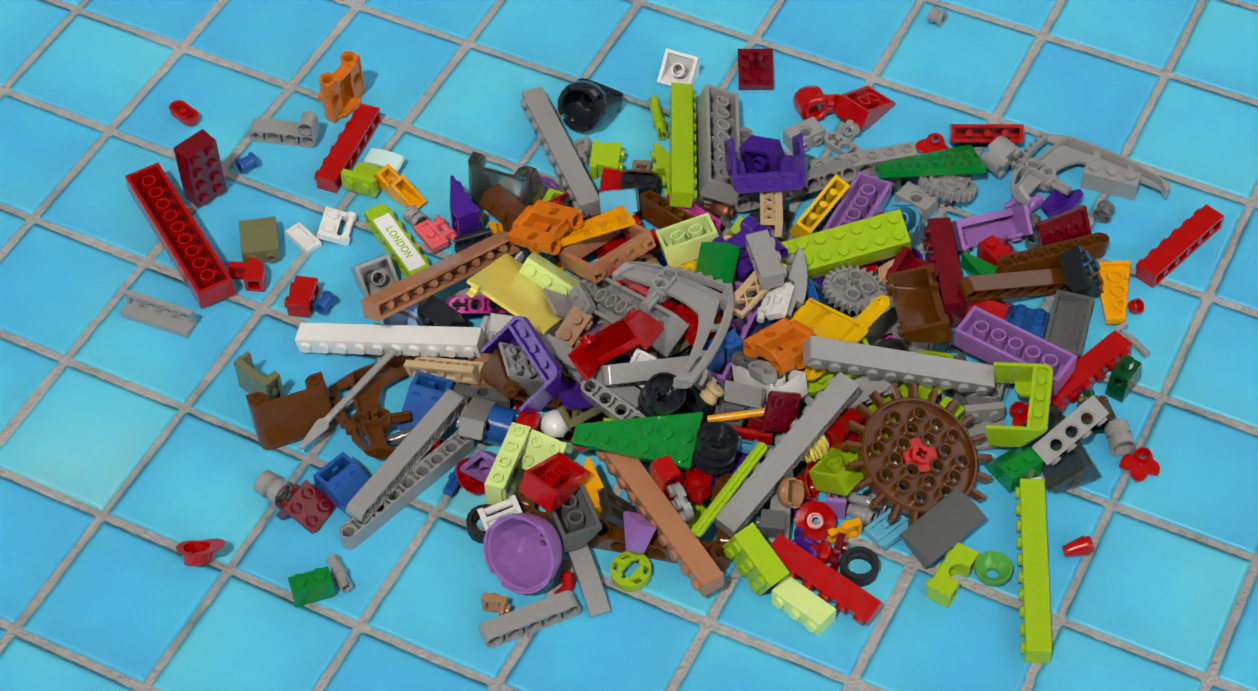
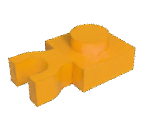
(850, 527)

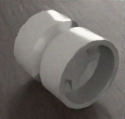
(1119, 437)
(273, 487)

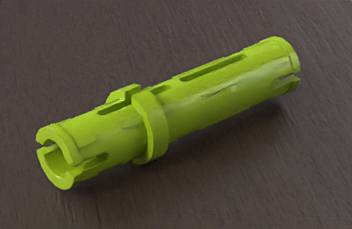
(659, 122)

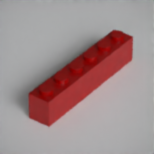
(348, 147)
(1178, 245)
(1092, 368)
(827, 582)

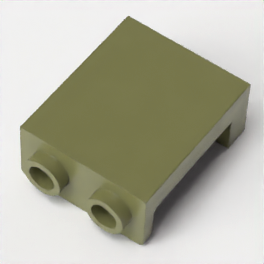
(260, 239)
(253, 381)

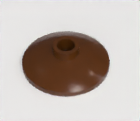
(640, 169)

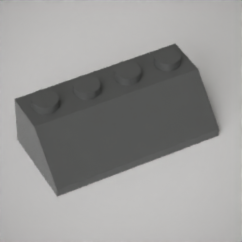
(575, 520)

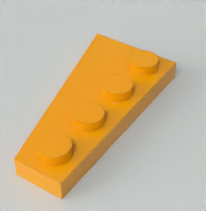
(601, 224)
(1115, 288)

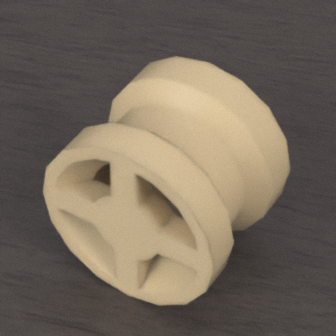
(711, 393)

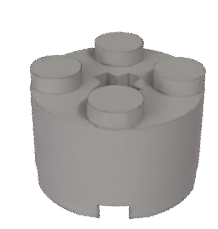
(1001, 156)

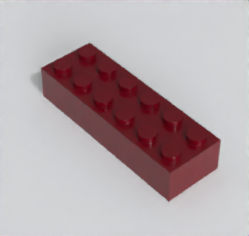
(942, 251)

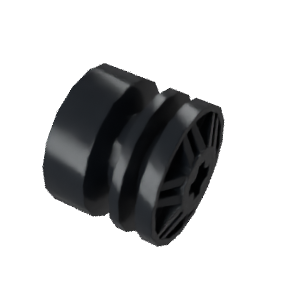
(660, 388)
(715, 448)

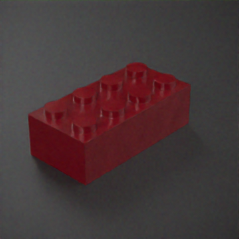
(200, 168)

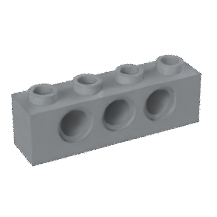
(1090, 406)

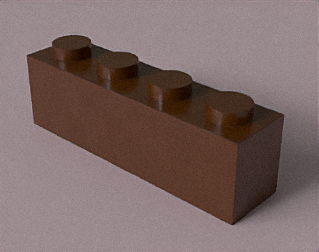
(502, 205)
(658, 212)

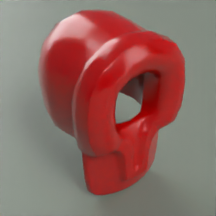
(809, 97)

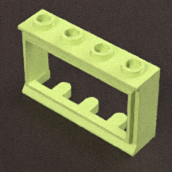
(505, 464)

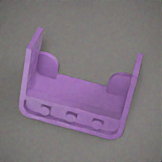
(1005, 223)

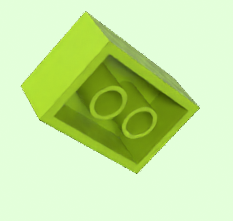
(755, 559)

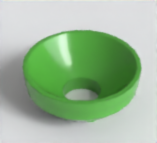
(995, 562)

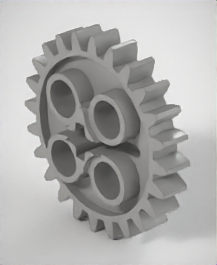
(949, 187)
(851, 288)

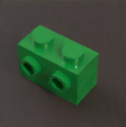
(311, 586)

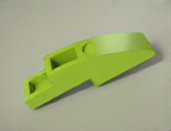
(661, 165)

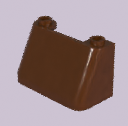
(919, 306)
(495, 375)
(289, 416)

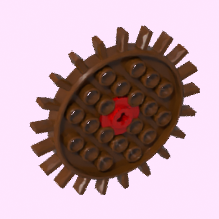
(917, 453)

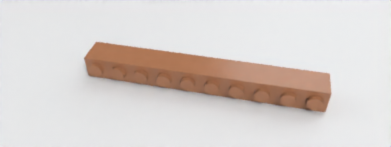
(436, 277)
(669, 525)

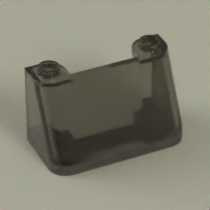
(523, 185)
(1074, 468)

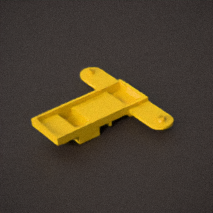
(836, 325)

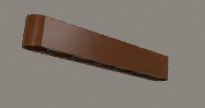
(1048, 255)
(1012, 284)

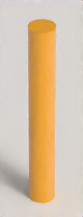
(736, 415)

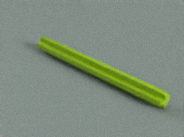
(729, 489)

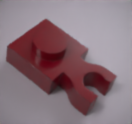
(839, 548)

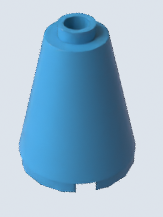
(911, 218)

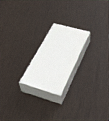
(303, 238)

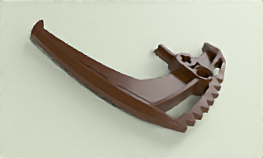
(369, 419)

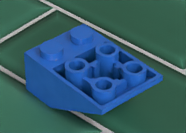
(1029, 319)
(422, 396)
(340, 480)

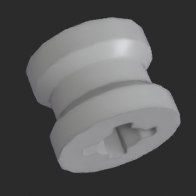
(937, 16)

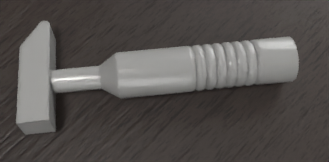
(1135, 343)

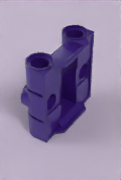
(744, 266)

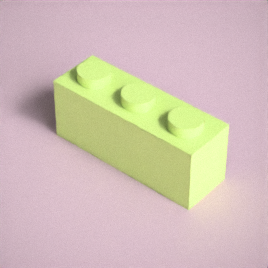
(547, 274)
(803, 605)

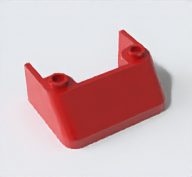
(617, 338)

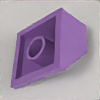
(479, 465)

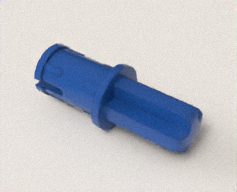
(452, 483)

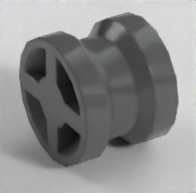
(1104, 211)

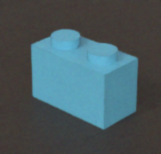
(614, 198)

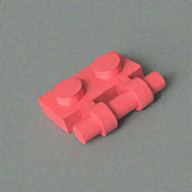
(432, 237)

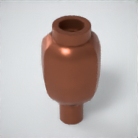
(720, 209)

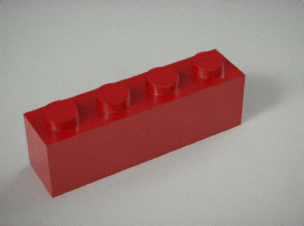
(985, 132)

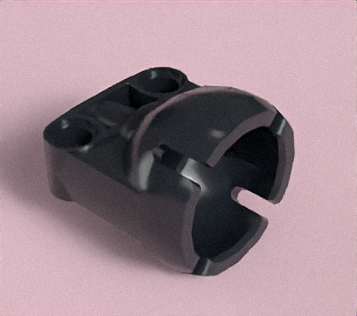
(588, 104)

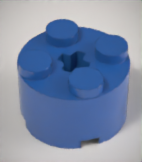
(499, 424)

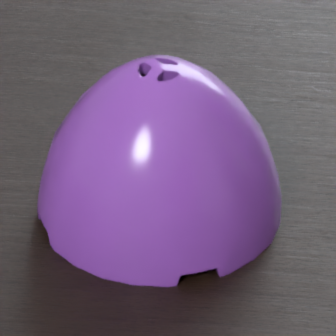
(518, 554)

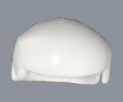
(553, 424)

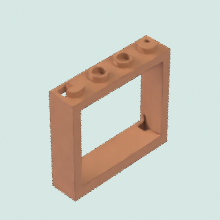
(571, 254)

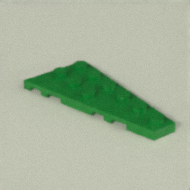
(942, 162)
(643, 437)

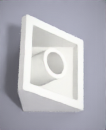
(678, 68)

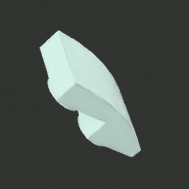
(381, 158)

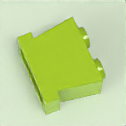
(605, 155)

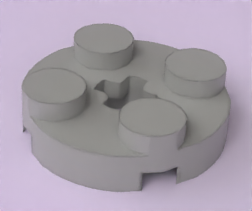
(680, 502)

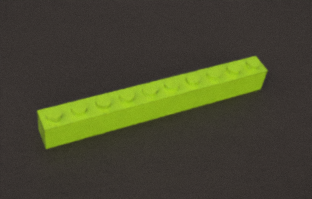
(682, 145)
(1034, 571)

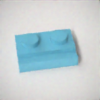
(884, 533)

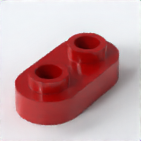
(184, 112)

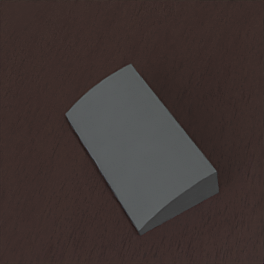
(1069, 321)
(942, 527)

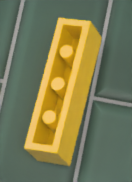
(820, 207)

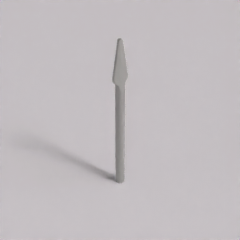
(322, 424)

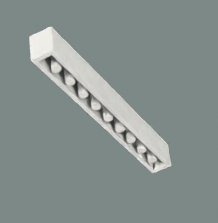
(378, 339)

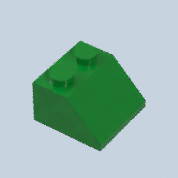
(1015, 465)

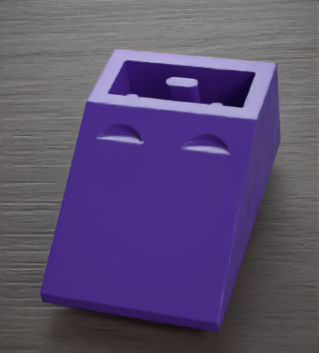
(463, 211)

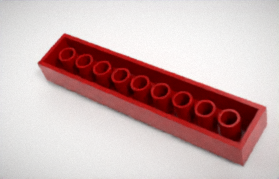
(180, 235)

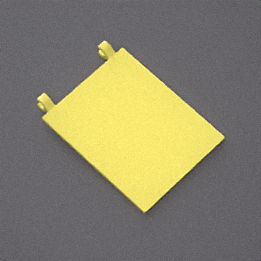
(514, 292)

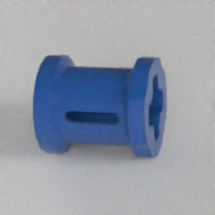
(246, 162)
(322, 305)

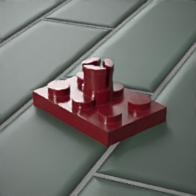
(755, 69)
(1064, 226)

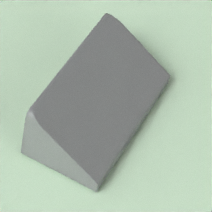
(744, 394)

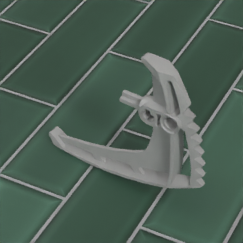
(1066, 152)
(702, 300)

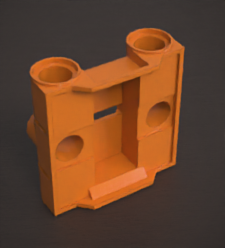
(343, 97)
(532, 225)
(780, 335)

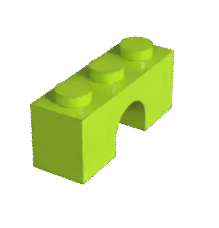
(942, 586)

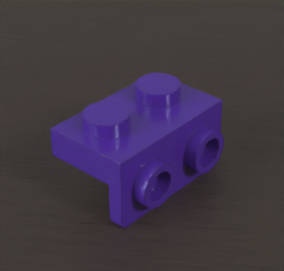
(1059, 203)

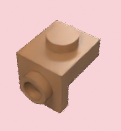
(495, 603)

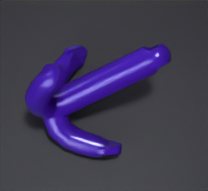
(804, 542)

